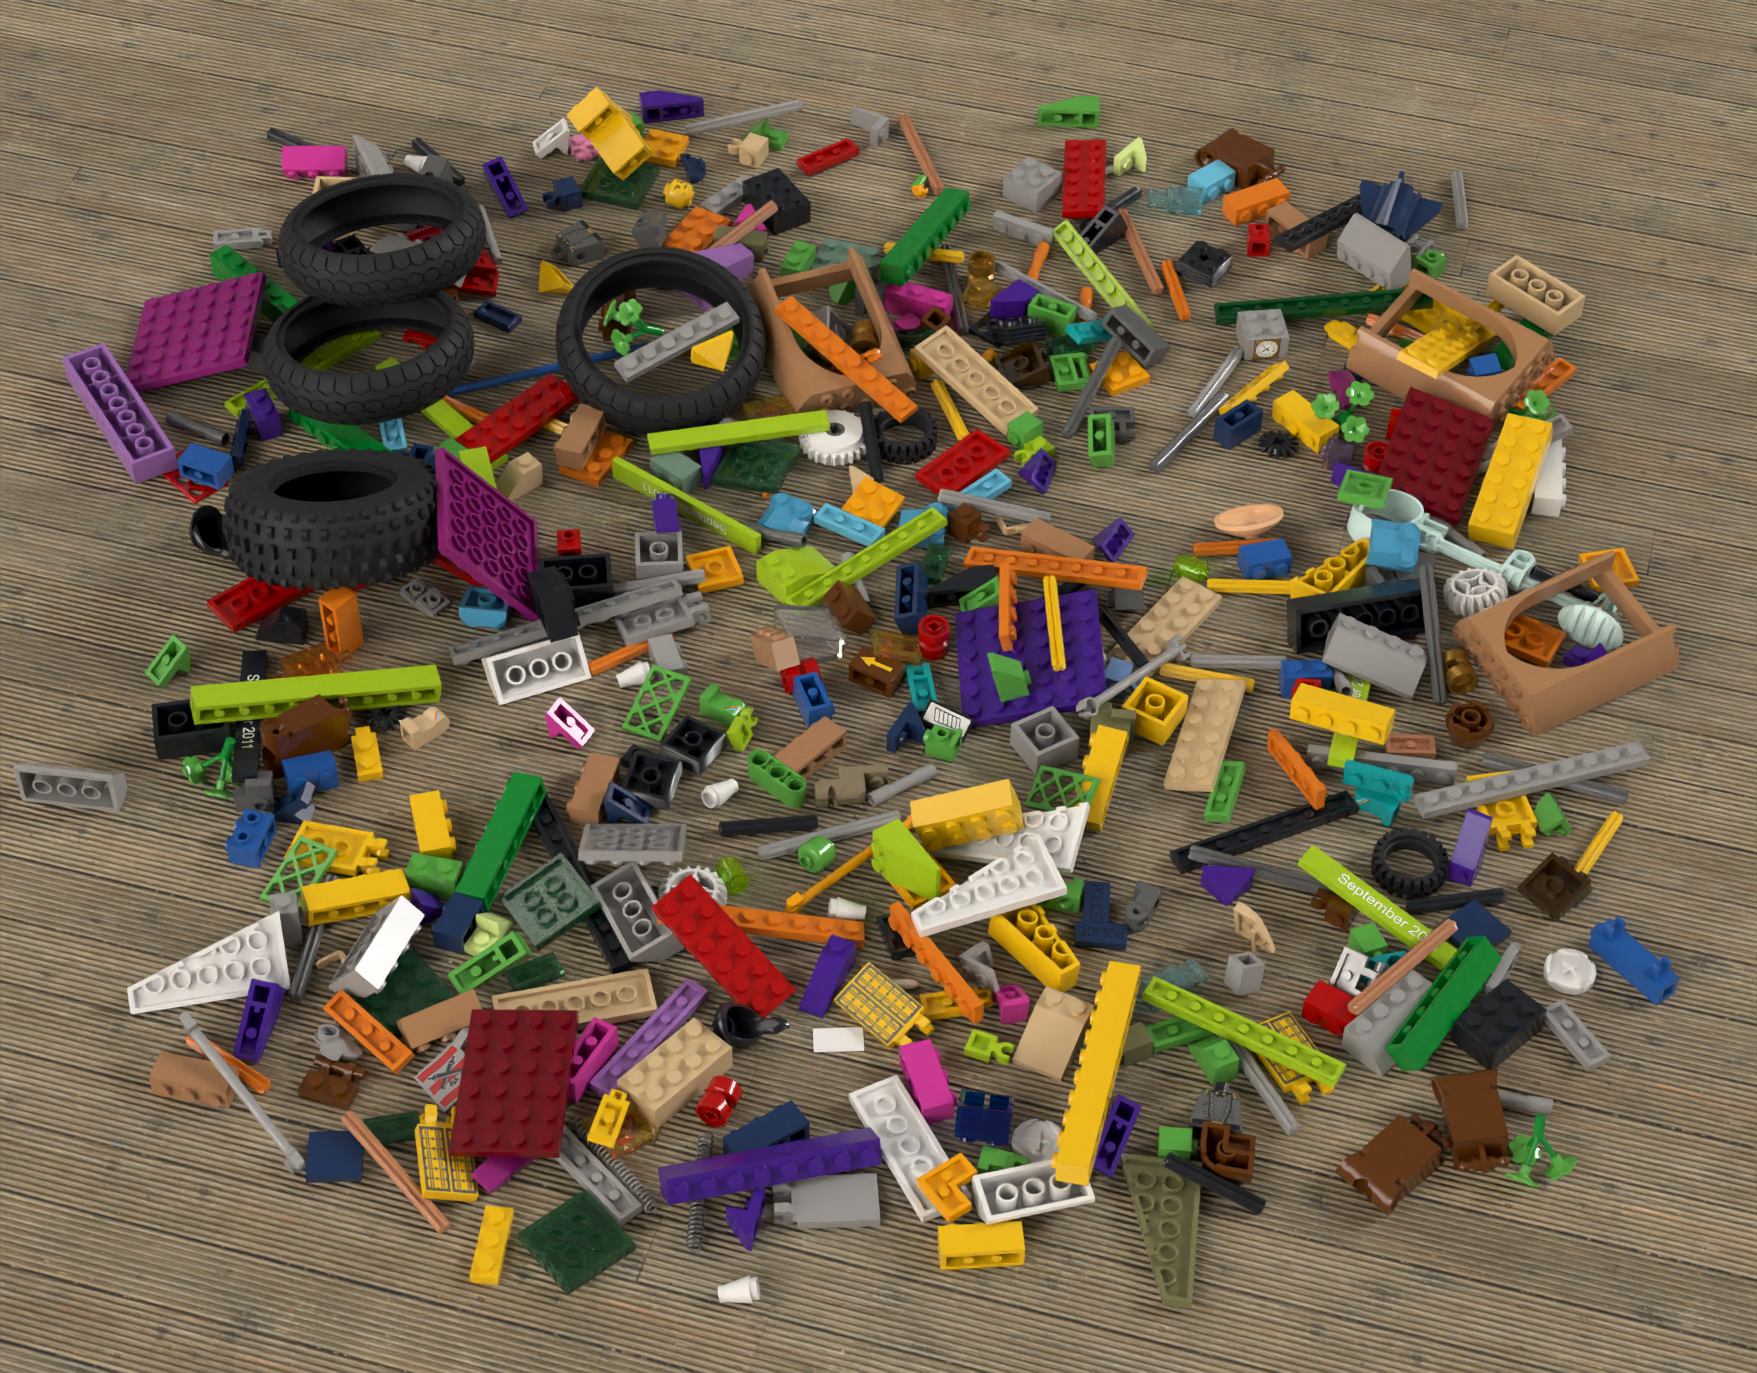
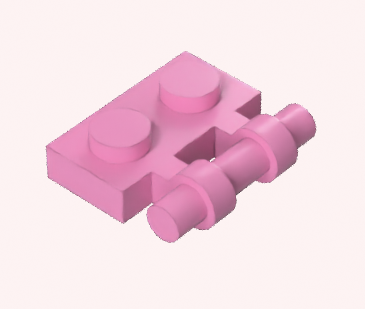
(582, 148)

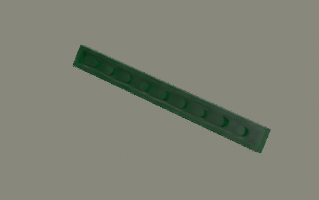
(1319, 305)

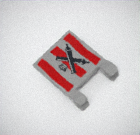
(443, 1073)

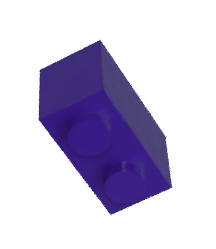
(263, 414)

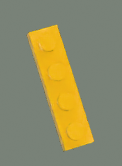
(1256, 386)

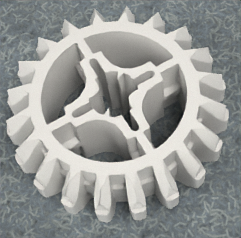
(1474, 590)
(709, 881)

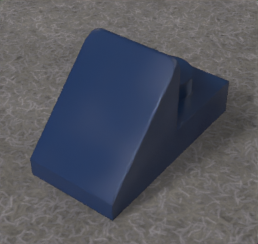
(906, 726)
(624, 804)
(295, 805)

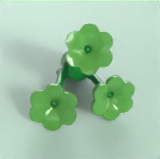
(1352, 426)

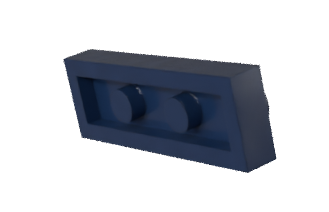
(240, 440)

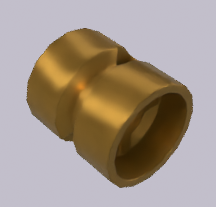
(981, 264)
(863, 336)
(1458, 672)

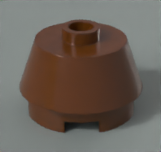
(1469, 724)

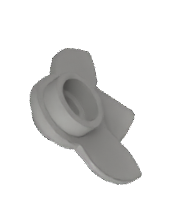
(336, 1043)

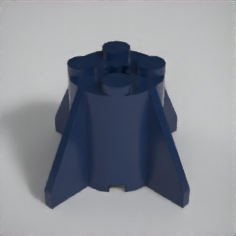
(1397, 207)

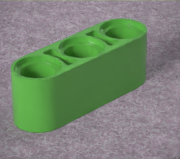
(777, 778)

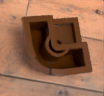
(1227, 1152)

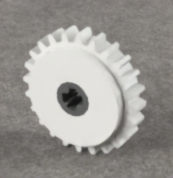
(838, 445)

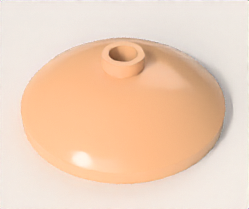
(1249, 520)

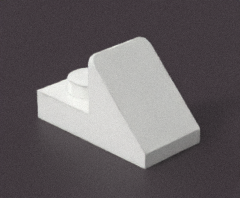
(554, 137)

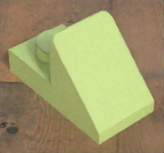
(1131, 156)
(488, 931)

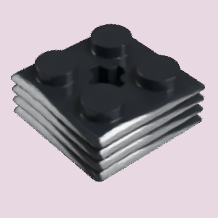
(1204, 264)
(1018, 331)
(693, 744)
(647, 767)

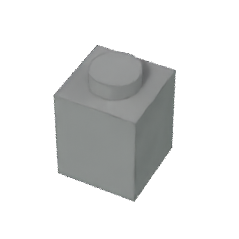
(1244, 973)

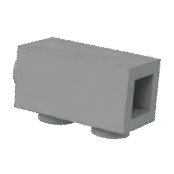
(667, 654)
(289, 915)

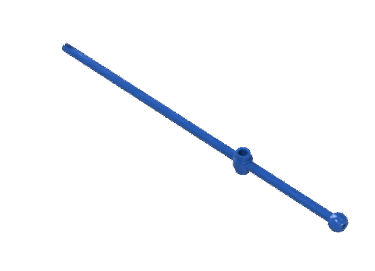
(538, 371)

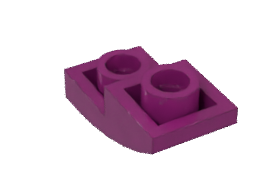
(1339, 383)
(498, 1171)

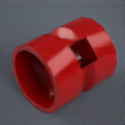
(1373, 456)
(933, 637)
(806, 666)
(718, 1101)

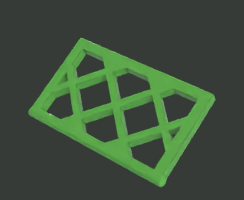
(665, 719)
(1038, 786)
(291, 858)

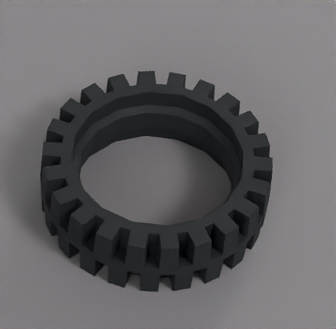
(910, 451)
(1414, 842)

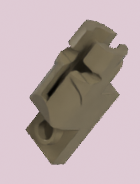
(850, 785)

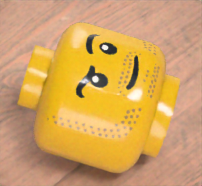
(679, 194)

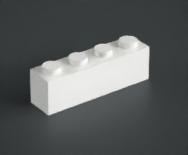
(1549, 490)

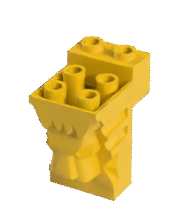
(610, 132)

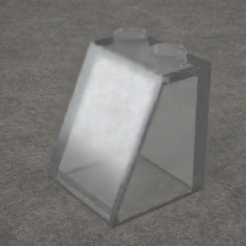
(813, 630)

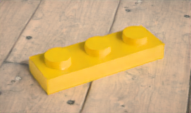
(491, 1245)

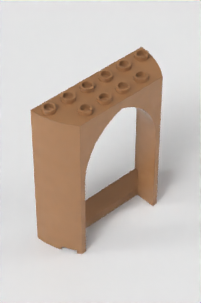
(797, 376)
(1488, 395)
(1553, 696)

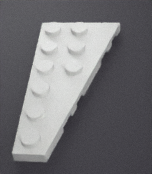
(1059, 830)
(999, 887)
(218, 970)

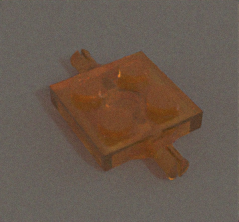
(312, 661)

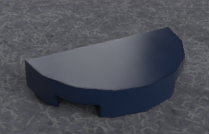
(694, 168)

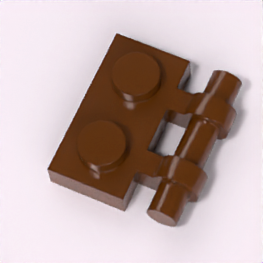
(330, 1089)

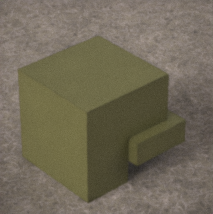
(1116, 719)

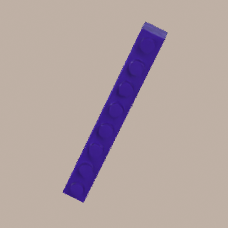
(769, 1166)

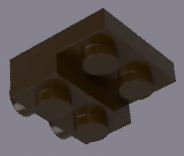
(1025, 365)
(1555, 886)

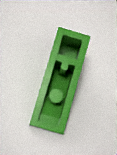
(1071, 112)
(491, 963)

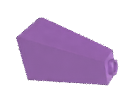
(734, 258)

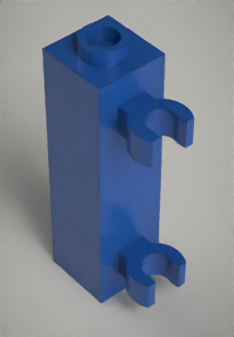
(1633, 960)

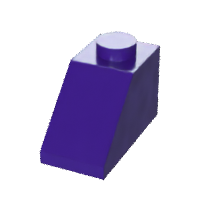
(1013, 300)

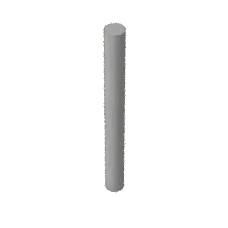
(491, 238)

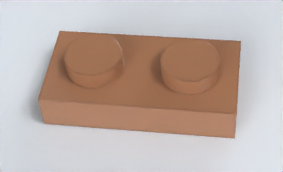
(1411, 745)

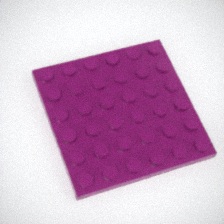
(196, 332)
(485, 533)

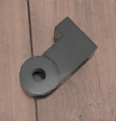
(1146, 902)

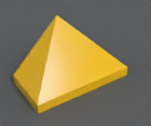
(553, 280)
(713, 352)

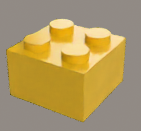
(1157, 709)

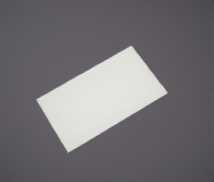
(838, 1039)

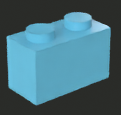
(1214, 179)

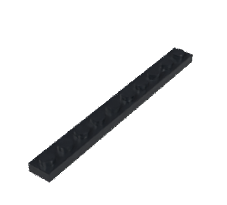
(557, 840)

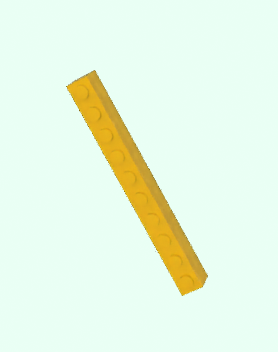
(1097, 1074)

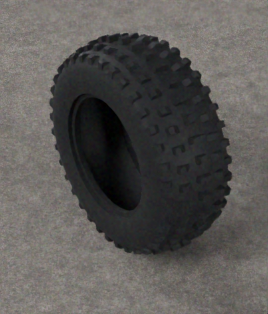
(333, 518)

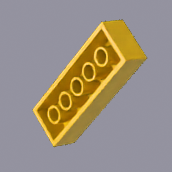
(1510, 481)

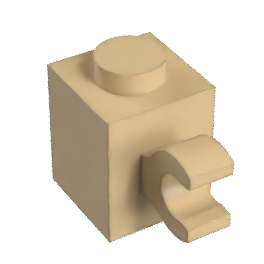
(751, 150)

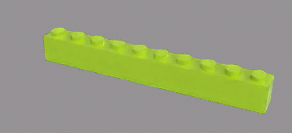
(274, 696)

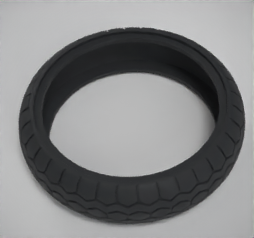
(662, 269)
(385, 276)
(372, 394)

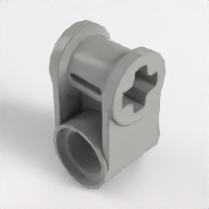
(1419, 246)

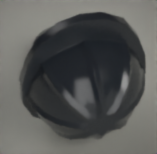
(207, 532)
(743, 1026)

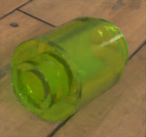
(1190, 567)
(733, 875)

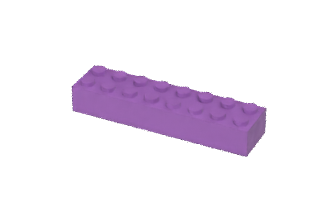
(120, 413)

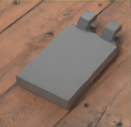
(662, 618)
(828, 1201)

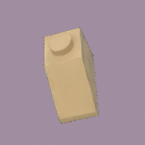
(520, 477)

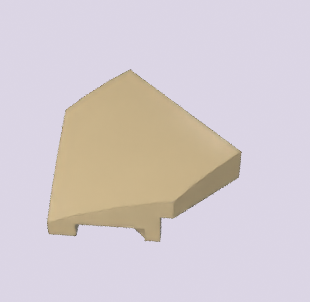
(1252, 928)

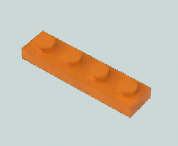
(1551, 379)
(1007, 612)
(1296, 769)
(368, 1032)

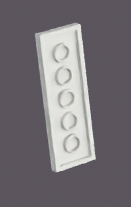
(904, 1138)

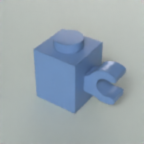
(1118, 670)

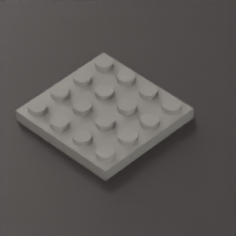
(632, 843)

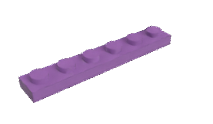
(652, 1034)

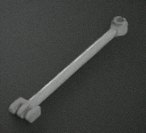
(1092, 705)
(294, 1160)

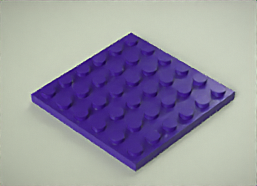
(1082, 640)

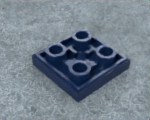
(1477, 921)
(333, 1157)

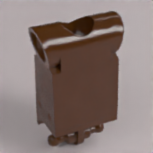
(1245, 155)
(304, 730)
(1473, 1119)
(1395, 1161)

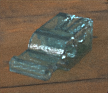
(1177, 200)
(1183, 976)

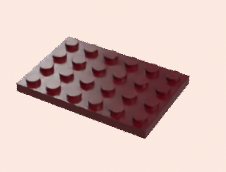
(1436, 453)
(514, 1083)

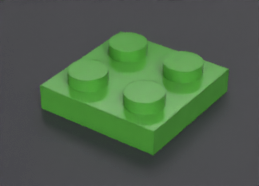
(1364, 489)

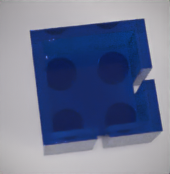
(981, 1123)

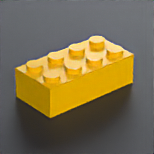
(967, 815)

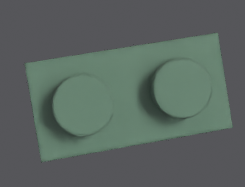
(676, 470)

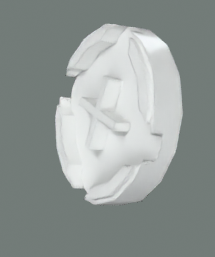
(1569, 971)
(1036, 1140)

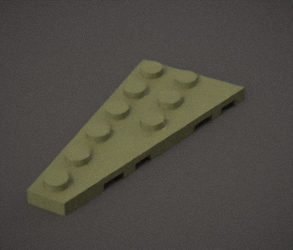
(1168, 1223)

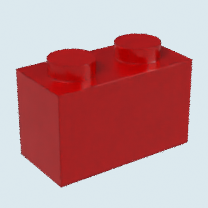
(1328, 1008)

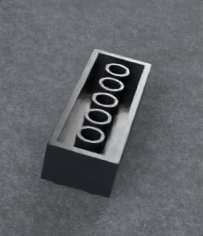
(1389, 607)

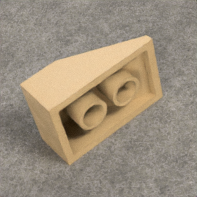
(1053, 1033)

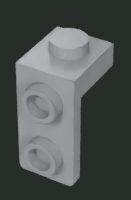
(875, 123)
(977, 965)

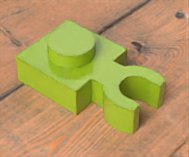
(1032, 447)
(740, 729)
(985, 1045)

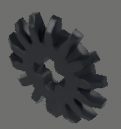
(1268, 441)
(383, 722)

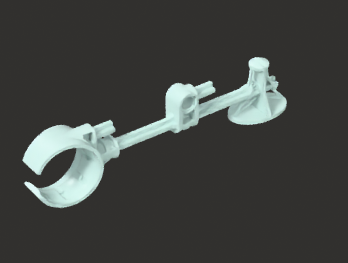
(1578, 618)

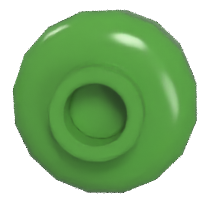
(816, 854)

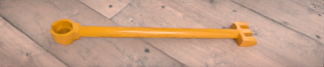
(795, 902)

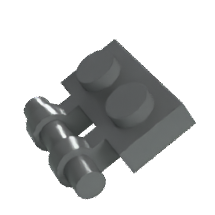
(1123, 419)

